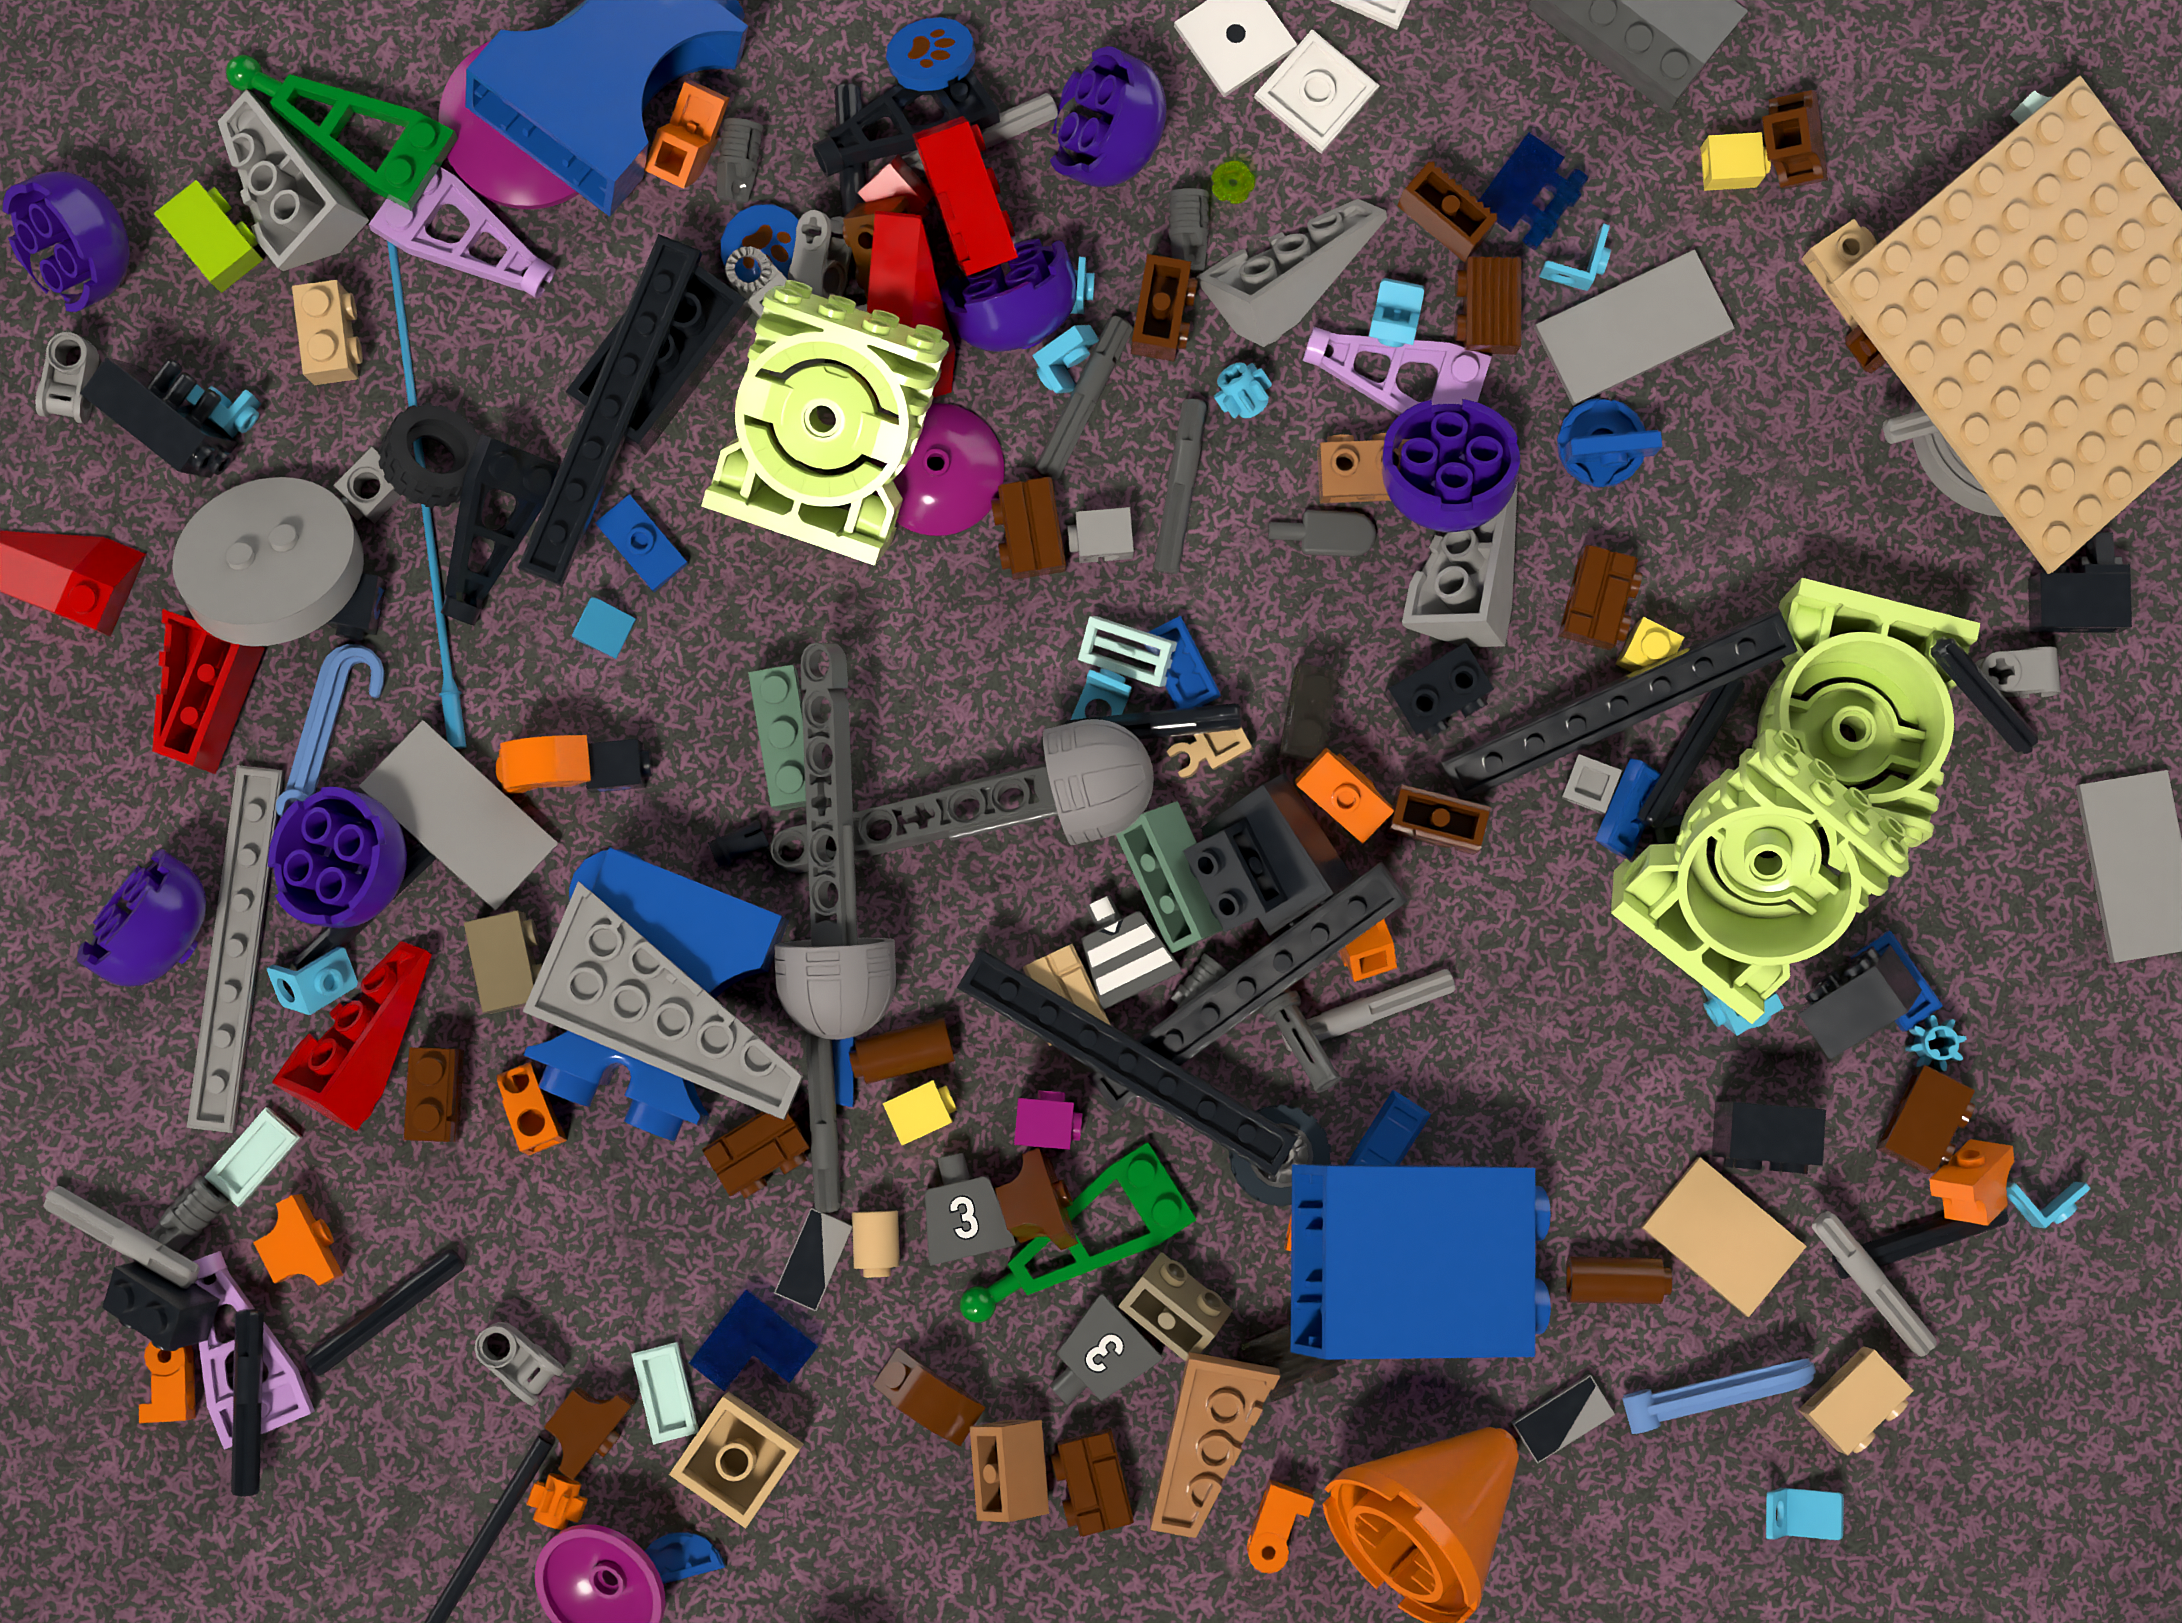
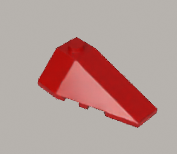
(906, 283)
(69, 575)
(353, 1060)

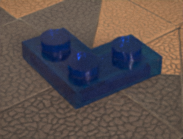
(750, 1331)

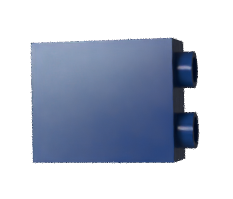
(1416, 1261)

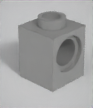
(352, 481)
(1102, 534)
(1591, 784)

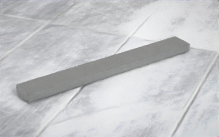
(235, 951)

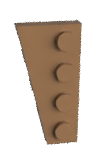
(1210, 1422)

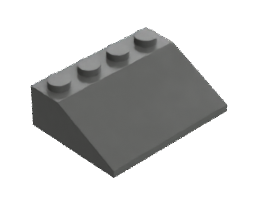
(1647, 42)

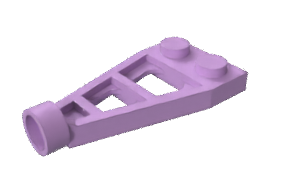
(408, 232)
(1458, 370)
(282, 1392)

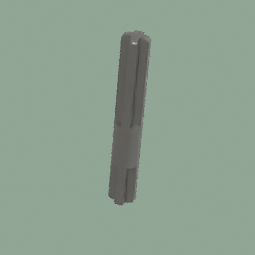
(1084, 397)
(1180, 486)
(823, 1124)

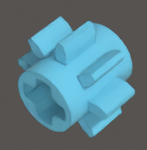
(1242, 390)
(1939, 1055)

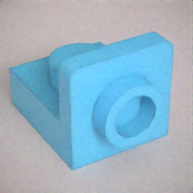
(1066, 350)
(238, 417)

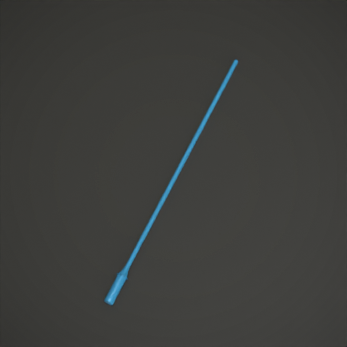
(450, 693)

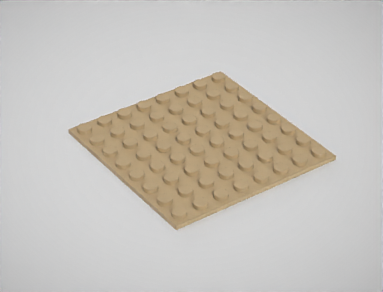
(2041, 321)

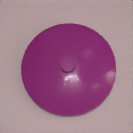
(489, 160)

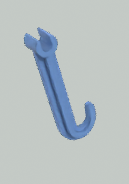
(322, 718)
(1648, 1409)

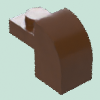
(928, 1397)

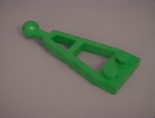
(407, 166)
(1151, 1195)

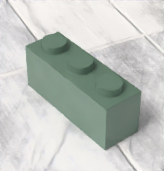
(780, 731)
(1163, 873)

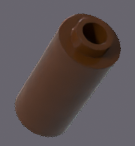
(902, 1051)
(1617, 1280)

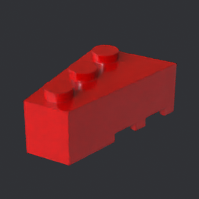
(966, 195)
(200, 692)

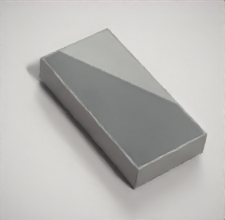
(813, 1259)
(1563, 1418)

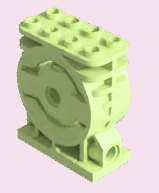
(798, 502)
(1889, 651)
(1748, 937)

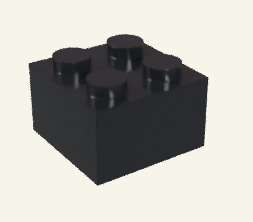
(1859, 1001)
(1772, 1133)

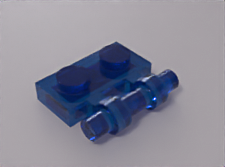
(1520, 183)

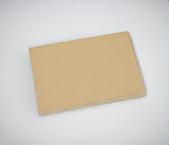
(1723, 1236)

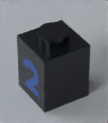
(362, 610)
(618, 765)

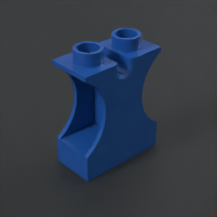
(581, 86)
(702, 933)

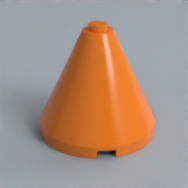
(1427, 1520)

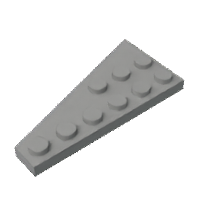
(632, 998)

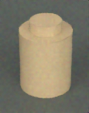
(876, 1242)

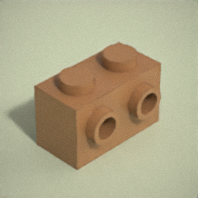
(1352, 469)
(1014, 1467)

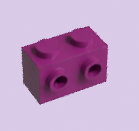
(1047, 1121)

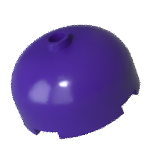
(1130, 122)
(84, 221)
(1017, 308)
(1454, 466)
(337, 858)
(158, 933)

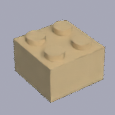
(736, 1459)

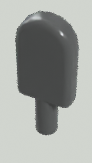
(1328, 533)

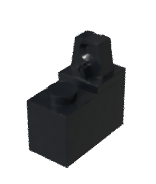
(2088, 599)

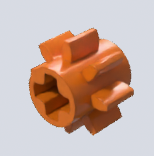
(557, 1501)

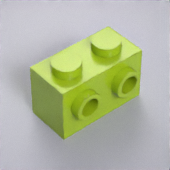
(209, 236)

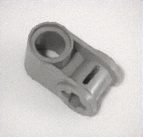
(820, 259)
(66, 381)
(2024, 671)
(519, 1363)

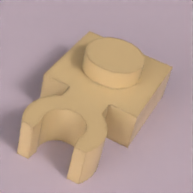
(1214, 747)

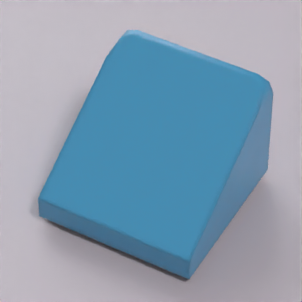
(603, 627)

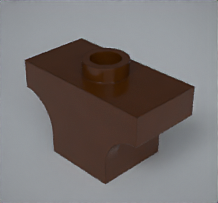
(1795, 139)
(1037, 1203)
(587, 1428)

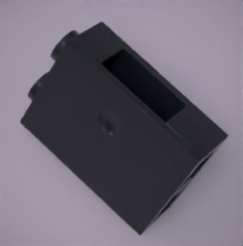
(162, 416)
(1294, 847)

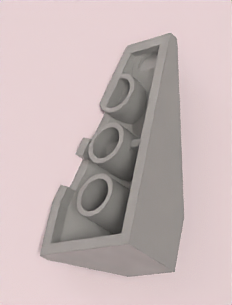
(292, 197)
(1279, 286)
(1467, 584)

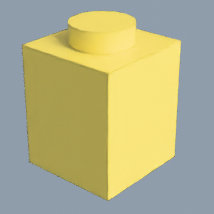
(1734, 161)
(1647, 645)
(920, 1111)

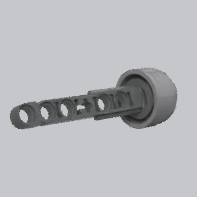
(1091, 779)
(835, 980)

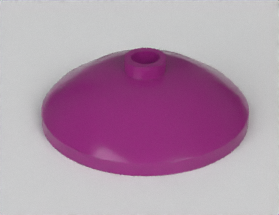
(963, 489)
(577, 1581)

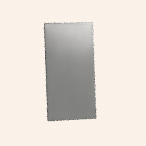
(1634, 327)
(459, 815)
(2135, 863)

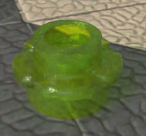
(1237, 171)

